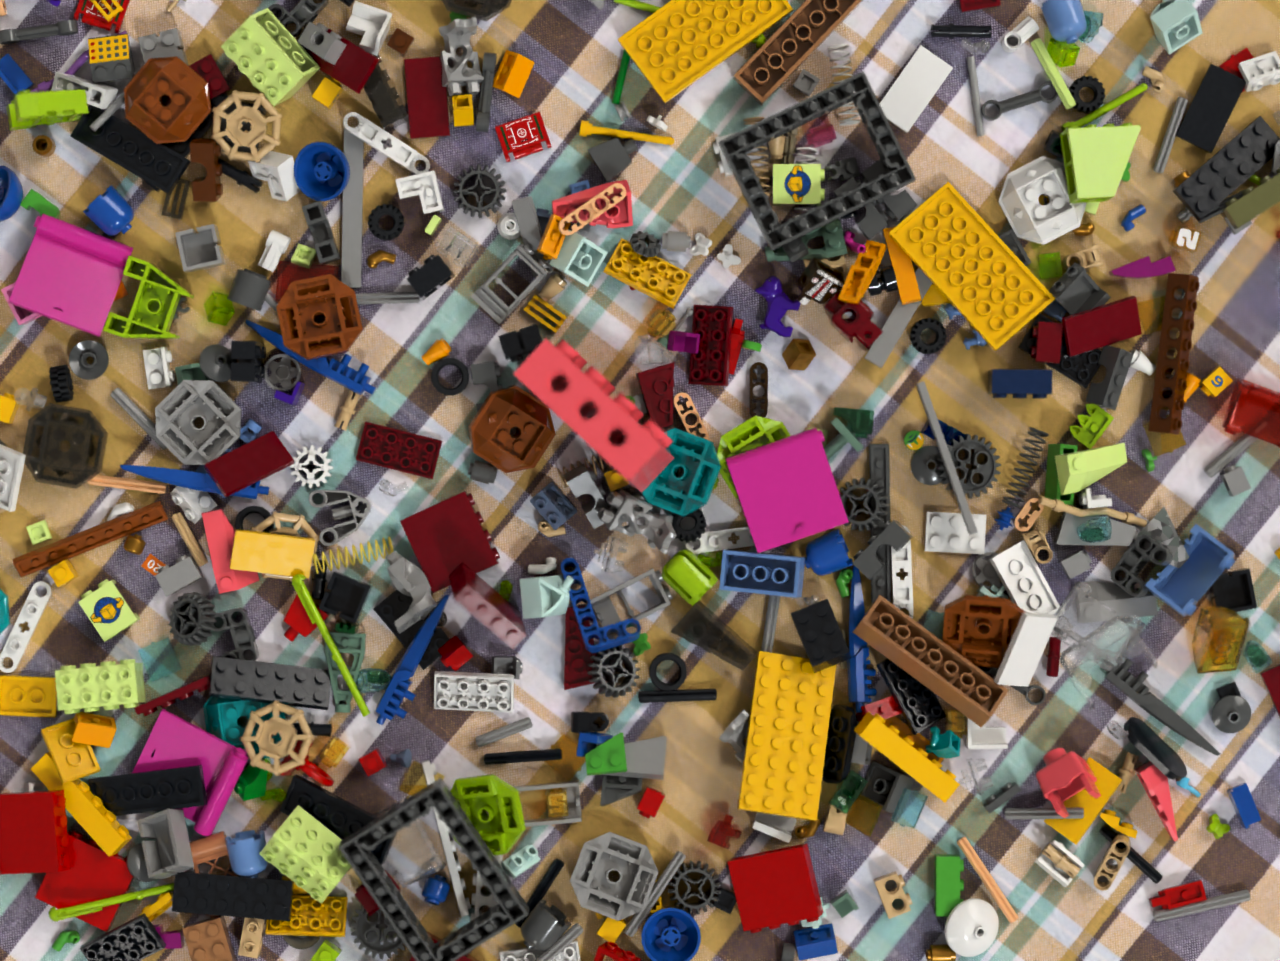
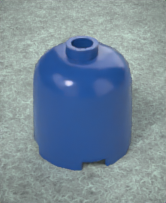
(110, 212)
(827, 554)

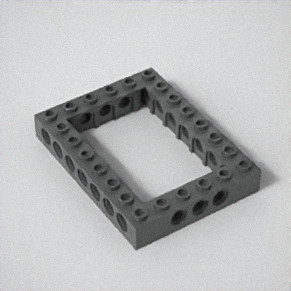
(852, 89)
(358, 853)

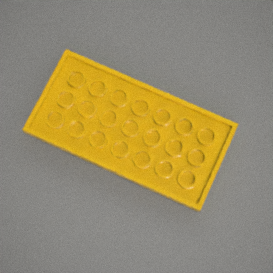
(694, 37)
(971, 266)
(786, 737)

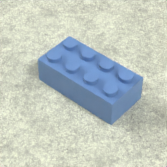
(762, 573)

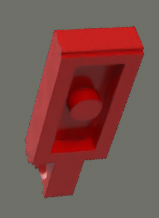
(737, 338)
(1179, 895)

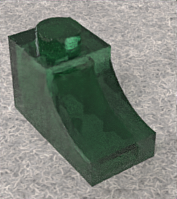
(859, 420)
(847, 792)

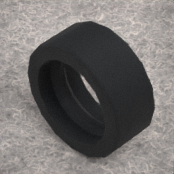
(435, 376)
(248, 510)
(667, 686)

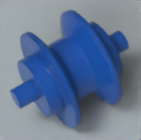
(1004, 518)

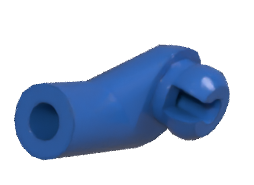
(1131, 215)

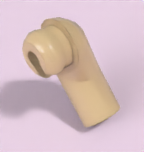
(1156, 78)
(545, 528)

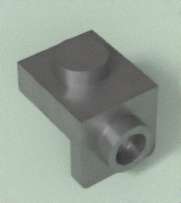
(507, 665)

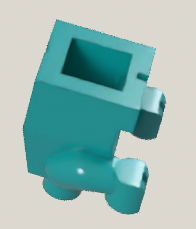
(944, 745)

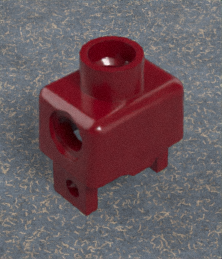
(859, 327)

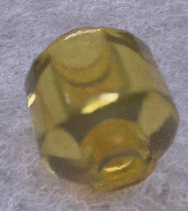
(661, 323)

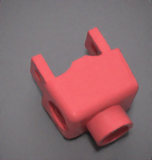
(1064, 777)

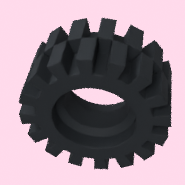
(1097, 88)
(374, 218)
(915, 336)
(61, 383)
(692, 534)

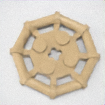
(247, 114)
(298, 520)
(287, 733)

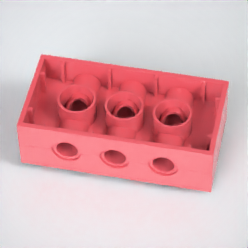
(585, 406)

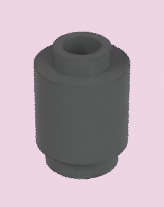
(482, 472)

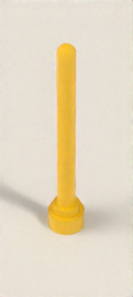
(587, 129)

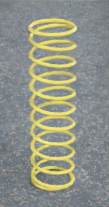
(315, 557)

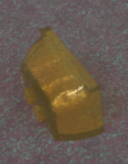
(1218, 639)

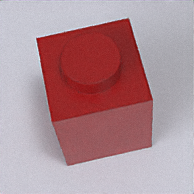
(454, 653)
(372, 762)
(650, 802)

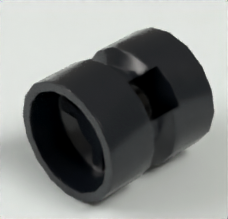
(888, 280)

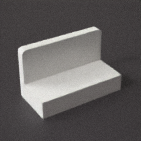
(775, 825)

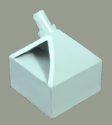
(1175, 24)
(579, 258)
(545, 596)

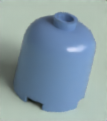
(1064, 19)
(245, 851)

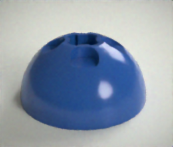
(321, 171)
(10, 193)
(672, 946)

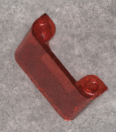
(1254, 412)

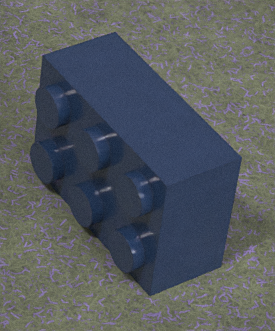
(1019, 383)

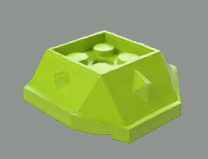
(747, 436)
(503, 804)

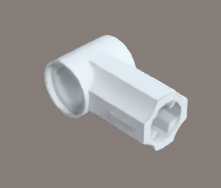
(1020, 33)
(275, 247)

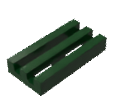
(346, 628)

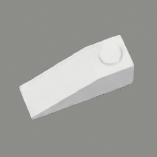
(97, 93)

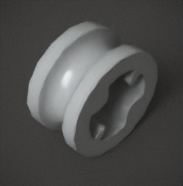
(622, 111)

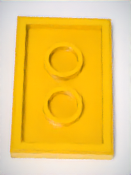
(28, 696)
(70, 758)

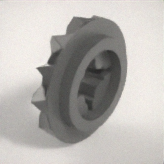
(639, 246)

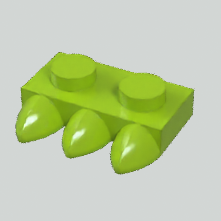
(1092, 426)

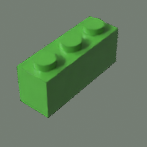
(1052, 487)
(947, 883)

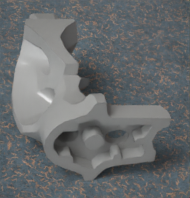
(454, 67)
(629, 509)
(413, 583)
(736, 733)

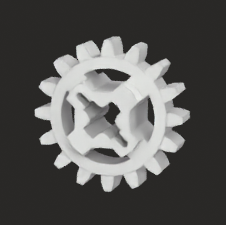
(311, 457)

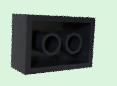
(820, 635)

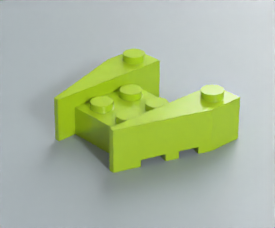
(46, 108)
(153, 304)

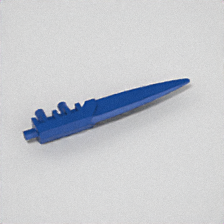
(334, 370)
(192, 480)
(857, 665)
(399, 683)

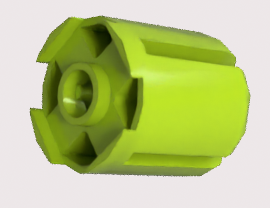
(688, 576)

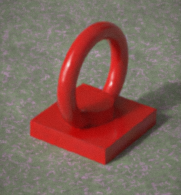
(308, 768)

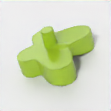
(1216, 827)

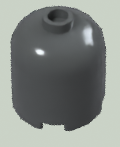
(543, 926)

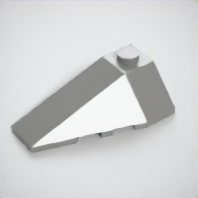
(1121, 601)

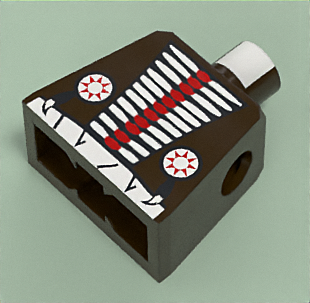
(819, 282)

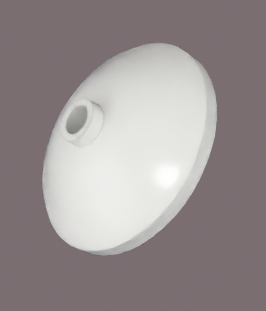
(964, 923)

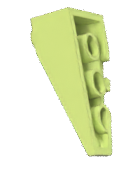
(1085, 467)

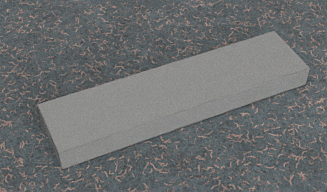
(529, 226)

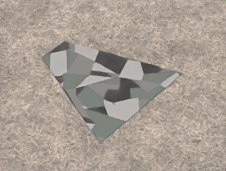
(1164, 532)

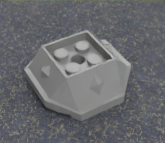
(177, 421)
(635, 871)

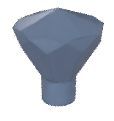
(403, 758)

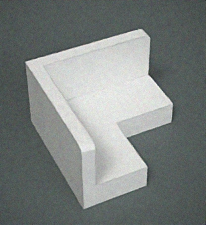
(371, 24)
(278, 172)
(424, 185)
(985, 737)

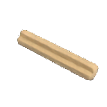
(189, 539)

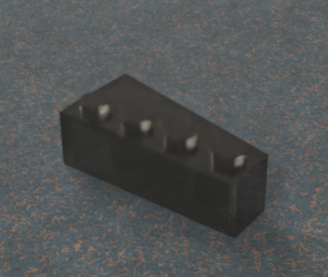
(384, 98)
(714, 636)

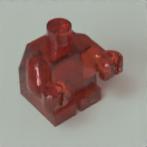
(723, 832)

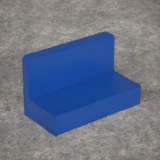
(13, 75)
(588, 741)
(1244, 805)
(815, 942)

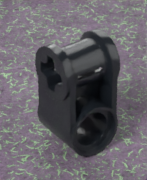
(586, 721)

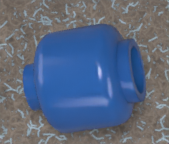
(435, 890)

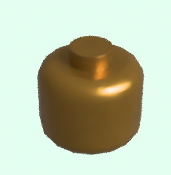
(134, 544)

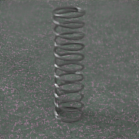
(1008, 500)

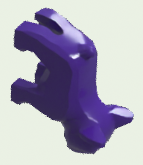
(777, 306)

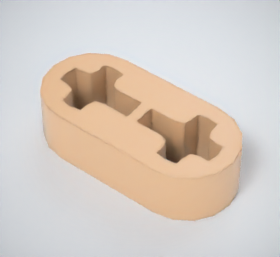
(1032, 517)

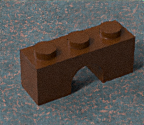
(206, 153)

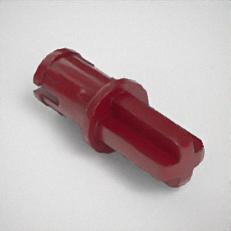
(1053, 657)

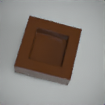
(400, 41)

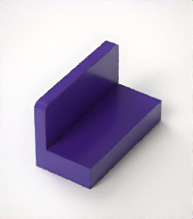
(291, 399)

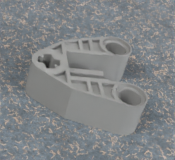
(334, 497)

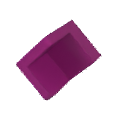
(683, 342)

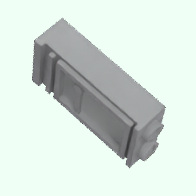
(492, 303)
(606, 611)
(574, 804)

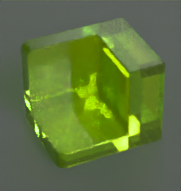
(1063, 53)
(1050, 265)
(219, 308)

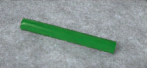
(621, 78)

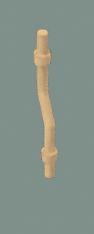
(1058, 505)

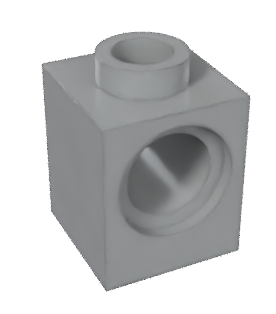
(1235, 480)
(1075, 564)

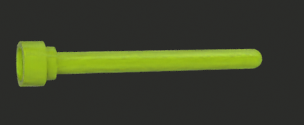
(1107, 107)

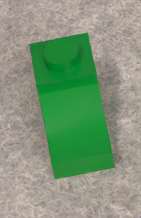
(251, 783)

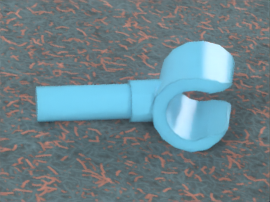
(1184, 784)

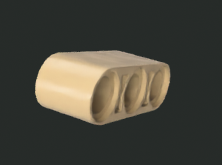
(1110, 871)

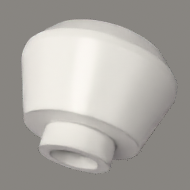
(504, 221)

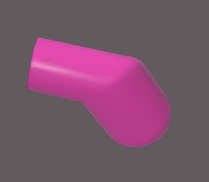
(852, 245)

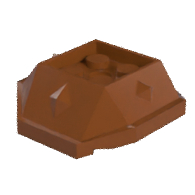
(188, 96)
(314, 298)
(496, 418)
(976, 642)

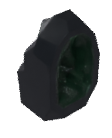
(1053, 144)

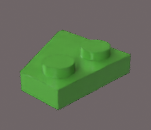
(607, 757)

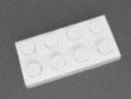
(1024, 580)

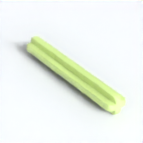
(1053, 73)

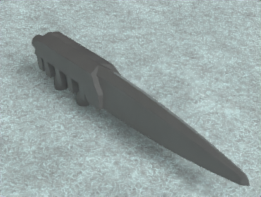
(1138, 692)

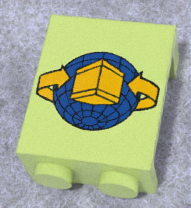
(798, 184)
(108, 610)

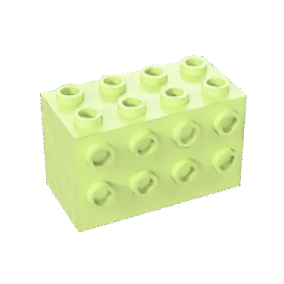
(270, 57)
(100, 686)
(307, 854)

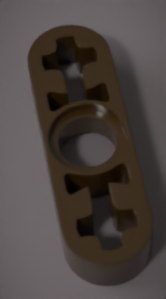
(765, 396)

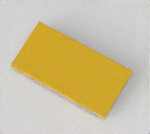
(647, 274)
(271, 553)
(1076, 828)
(313, 918)

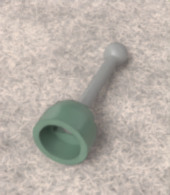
(664, 341)

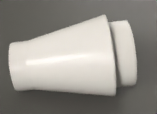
(1142, 363)

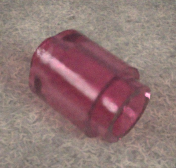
(821, 135)

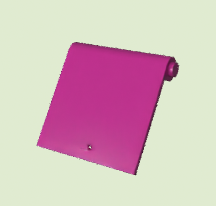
(70, 273)
(787, 489)
(184, 745)

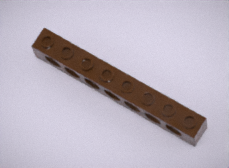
(1168, 345)

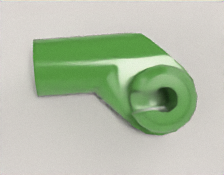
(842, 582)
(66, 937)

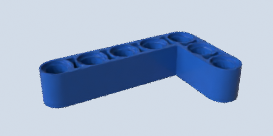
(588, 614)

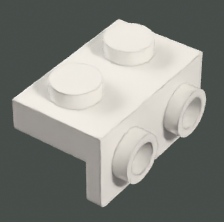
(193, 502)
(1057, 873)

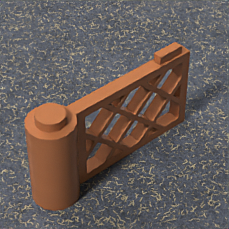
(207, 849)

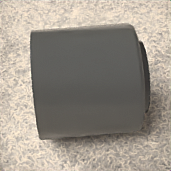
(249, 289)

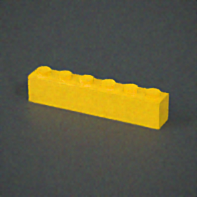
(905, 756)
(85, 808)

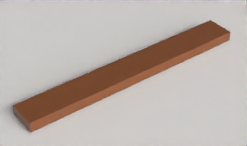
(90, 539)

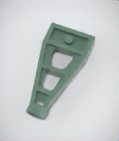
(833, 239)
(351, 644)

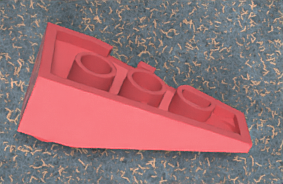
(616, 217)
(220, 542)
(1158, 791)

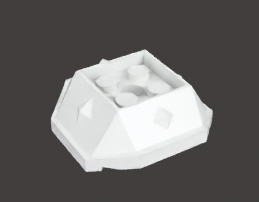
(1025, 213)

